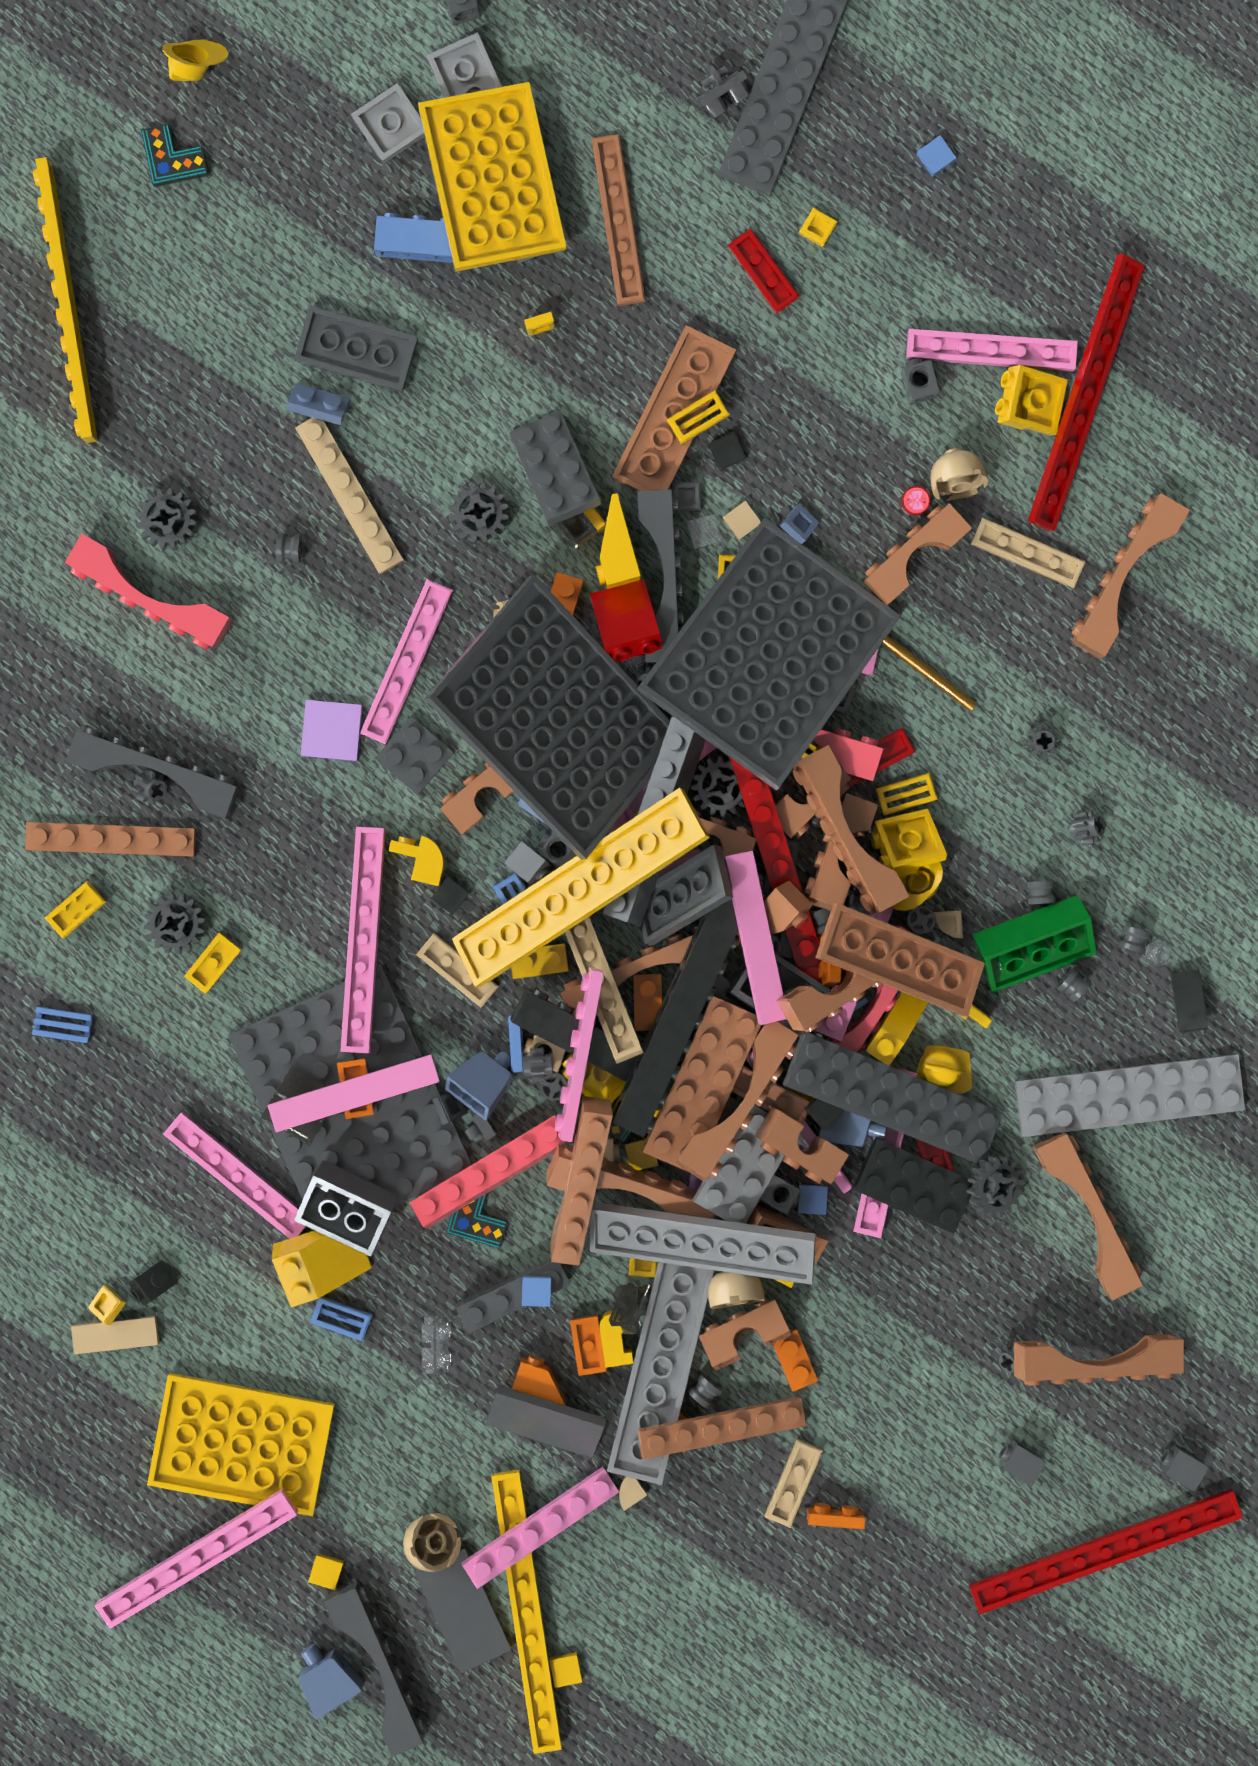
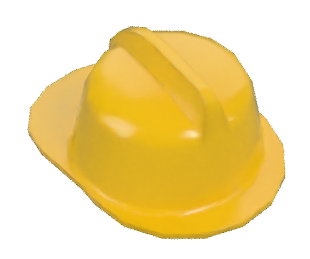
(192, 58)
(920, 886)
(946, 1068)

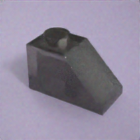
(574, 530)

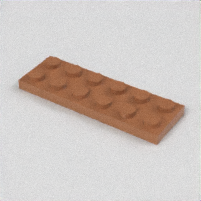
(689, 375)
(900, 960)
(703, 1079)

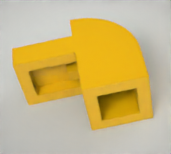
(429, 858)

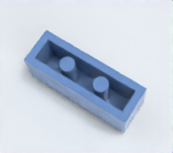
(411, 238)

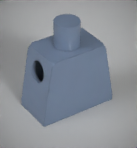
(481, 1082)
(852, 1130)
(327, 1680)

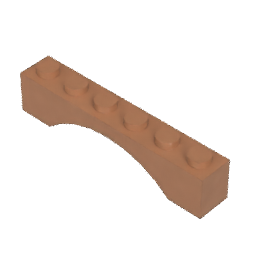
(1100, 627)
(876, 883)
(627, 967)
(705, 1149)
(586, 1162)
(670, 1195)
(1113, 1265)
(1150, 1356)

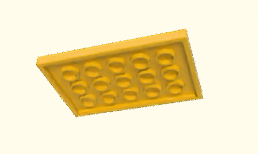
(492, 176)
(239, 1442)

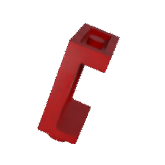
(626, 621)

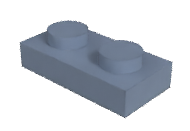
(318, 404)

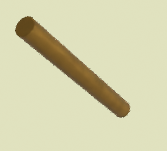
(929, 673)

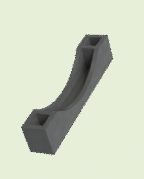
(656, 516)
(97, 754)
(353, 1616)

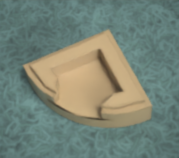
(950, 923)
(631, 1492)

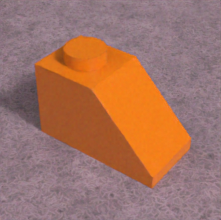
(537, 1380)

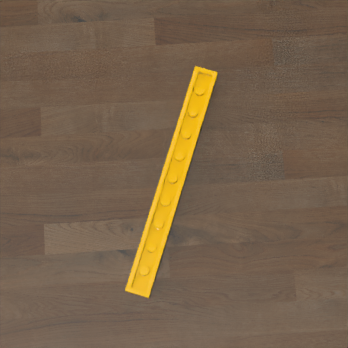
(63, 289)
(528, 1621)

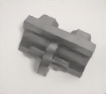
(733, 84)

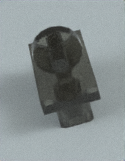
(629, 1307)

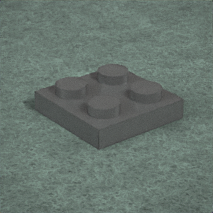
(414, 755)

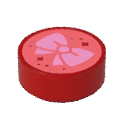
(915, 501)

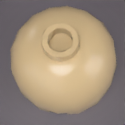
(957, 474)
(734, 1289)
(432, 1542)

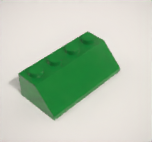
(1035, 943)

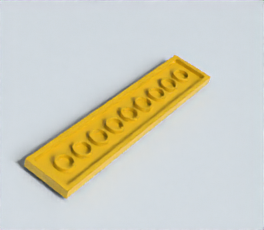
(580, 888)

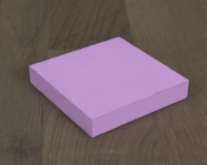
(331, 730)

